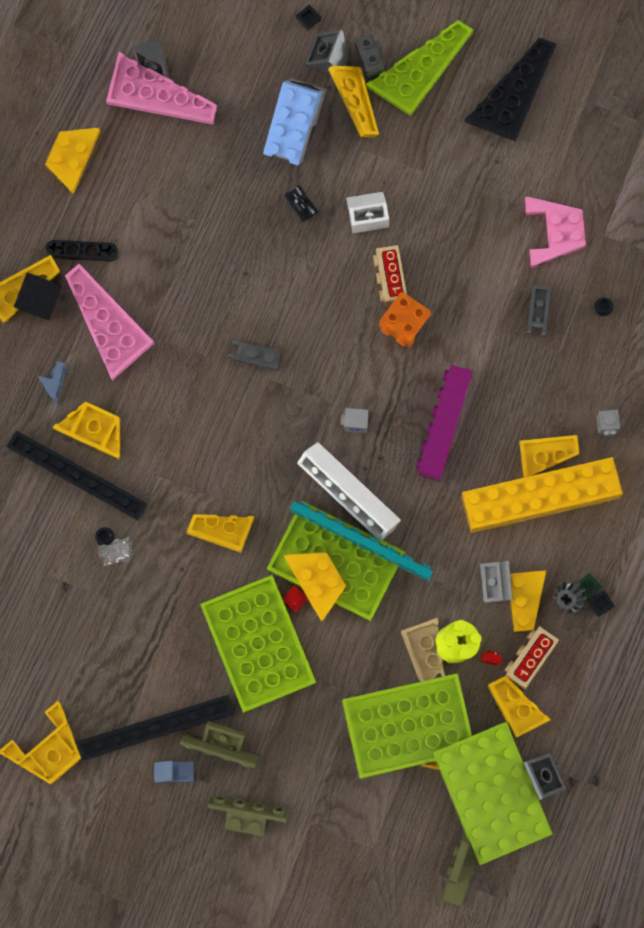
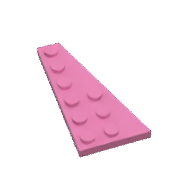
(151, 92)
(113, 330)

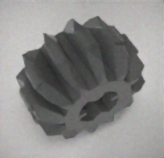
(565, 593)

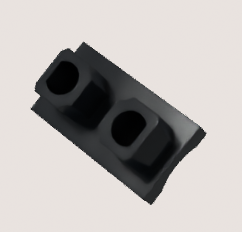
(301, 203)

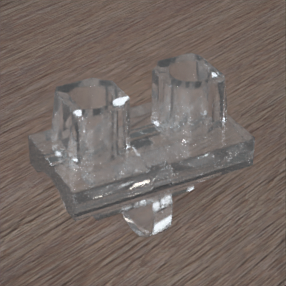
(117, 551)

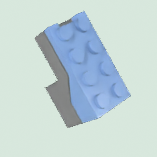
(293, 120)

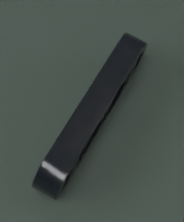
(82, 248)

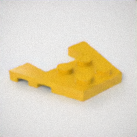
(53, 754)

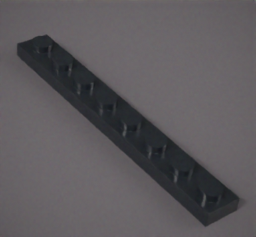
(77, 475)
(155, 728)

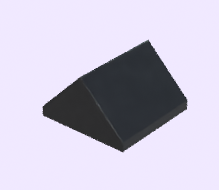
(37, 296)

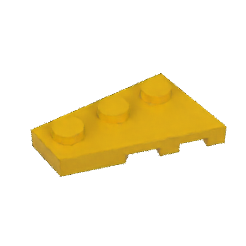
(546, 452)
(223, 531)
(526, 598)
(516, 708)

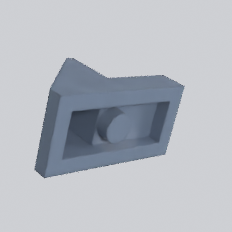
(54, 385)
(173, 772)

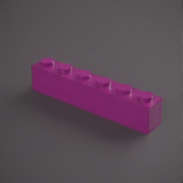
(445, 423)

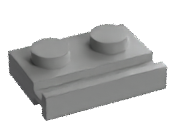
(496, 582)

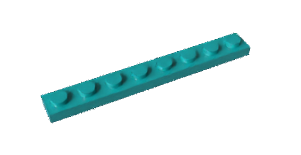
(355, 537)

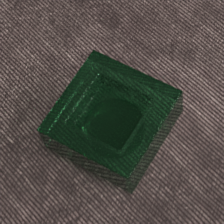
(590, 585)

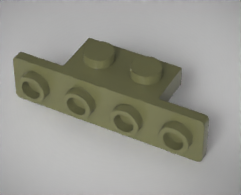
(222, 743)
(247, 816)
(459, 872)

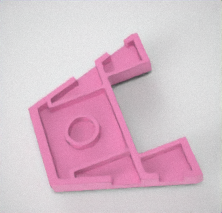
(564, 229)

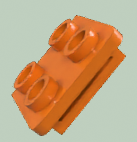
(404, 319)

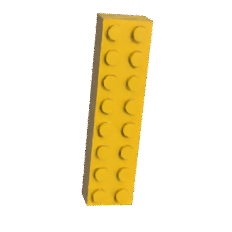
(541, 495)

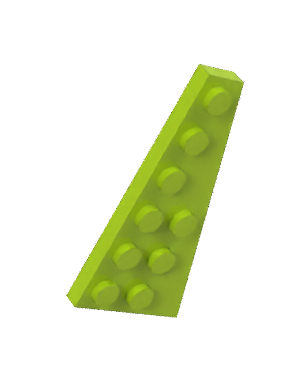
(416, 73)

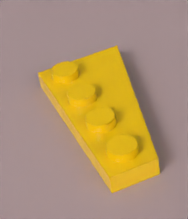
(356, 98)
(11, 286)

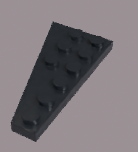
(511, 99)

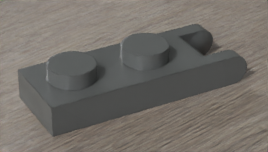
(539, 308)
(256, 355)

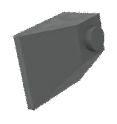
(327, 51)

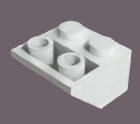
(368, 212)

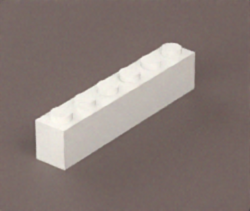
(348, 491)

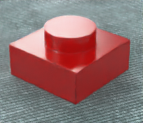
(295, 599)
(491, 658)

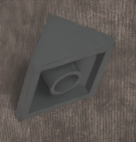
(151, 56)
(544, 776)

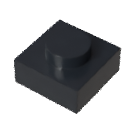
(308, 17)
(601, 603)

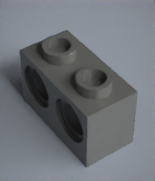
(369, 56)

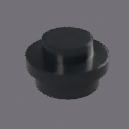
(603, 306)
(104, 536)

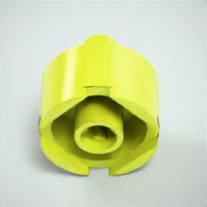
(457, 642)

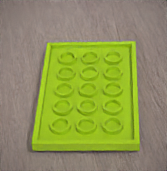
(362, 571)
(258, 643)
(405, 724)
(492, 793)

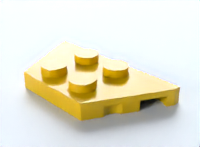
(71, 155)
(94, 428)
(317, 579)

